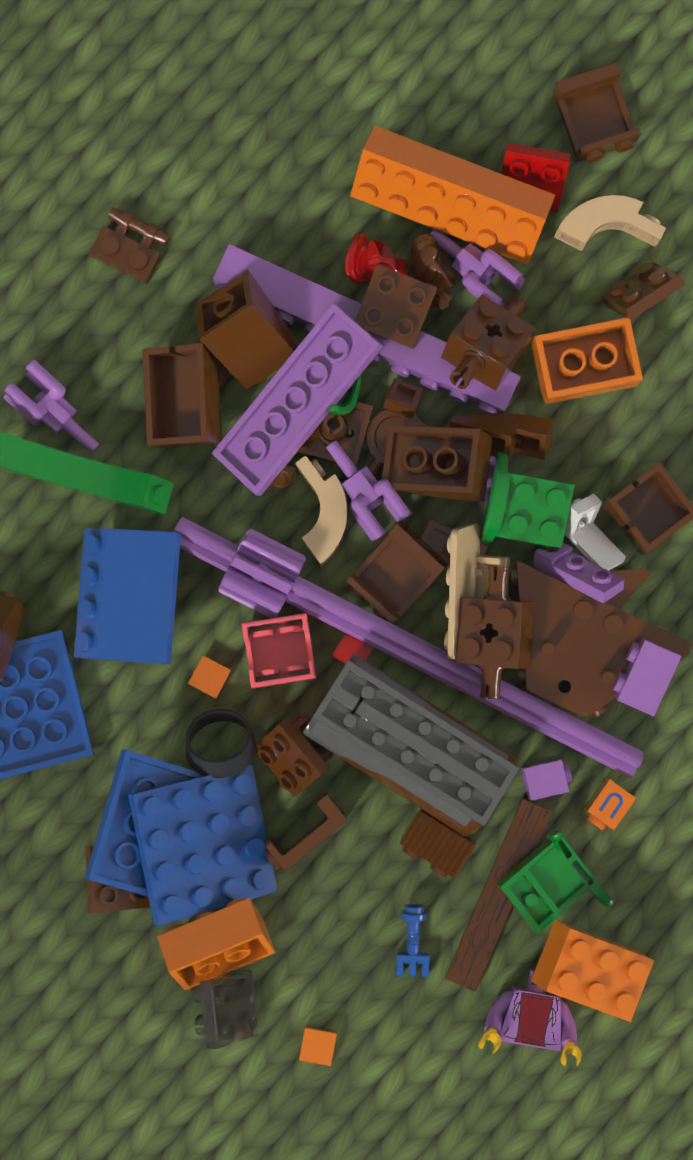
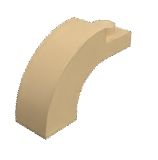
(606, 214)
(332, 520)

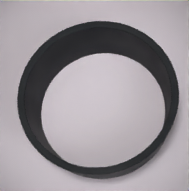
(224, 767)

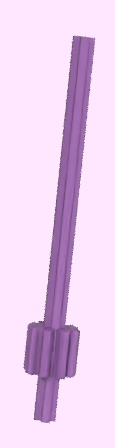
(266, 575)

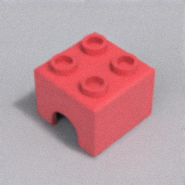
(279, 650)

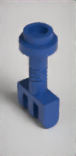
(413, 915)

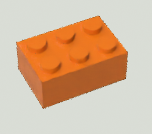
(586, 361)
(215, 943)
(592, 970)

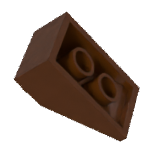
(438, 461)

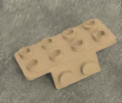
(466, 576)

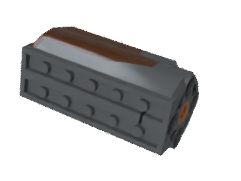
(412, 747)

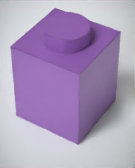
(546, 779)

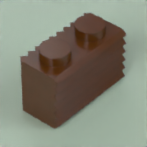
(437, 844)

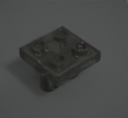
(227, 1009)

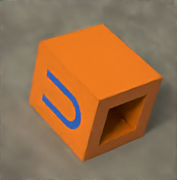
(608, 805)

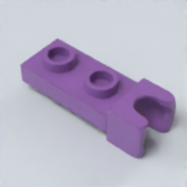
(578, 572)

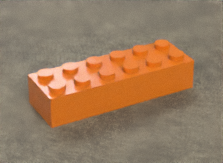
(451, 194)

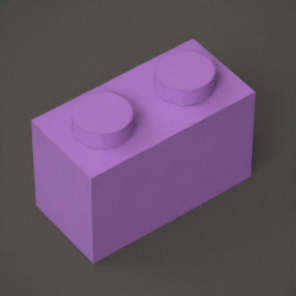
(646, 676)

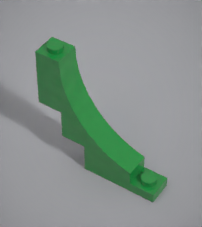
(84, 475)

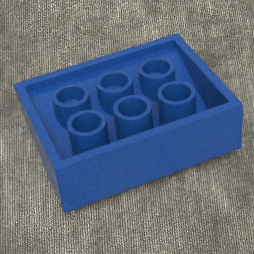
(127, 595)

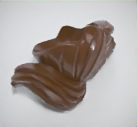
(431, 266)

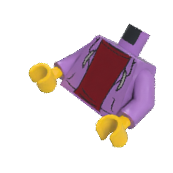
(532, 1019)

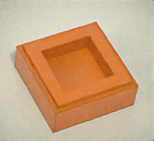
(209, 677)
(318, 1046)

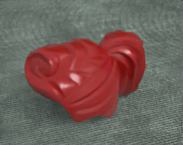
(364, 257)

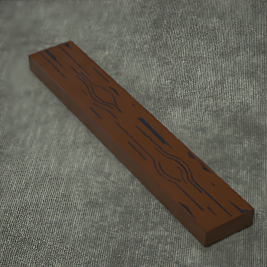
(493, 904)

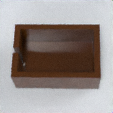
(181, 396)

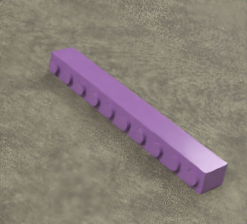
(307, 302)

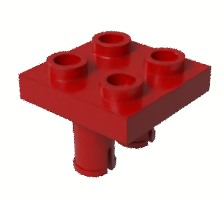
(537, 168)

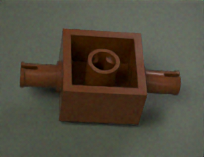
(488, 342)
(475, 632)

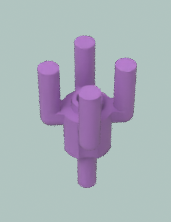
(479, 267)
(48, 405)
(367, 494)

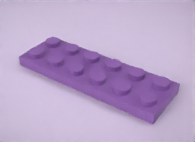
(297, 399)

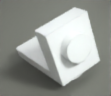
(588, 536)

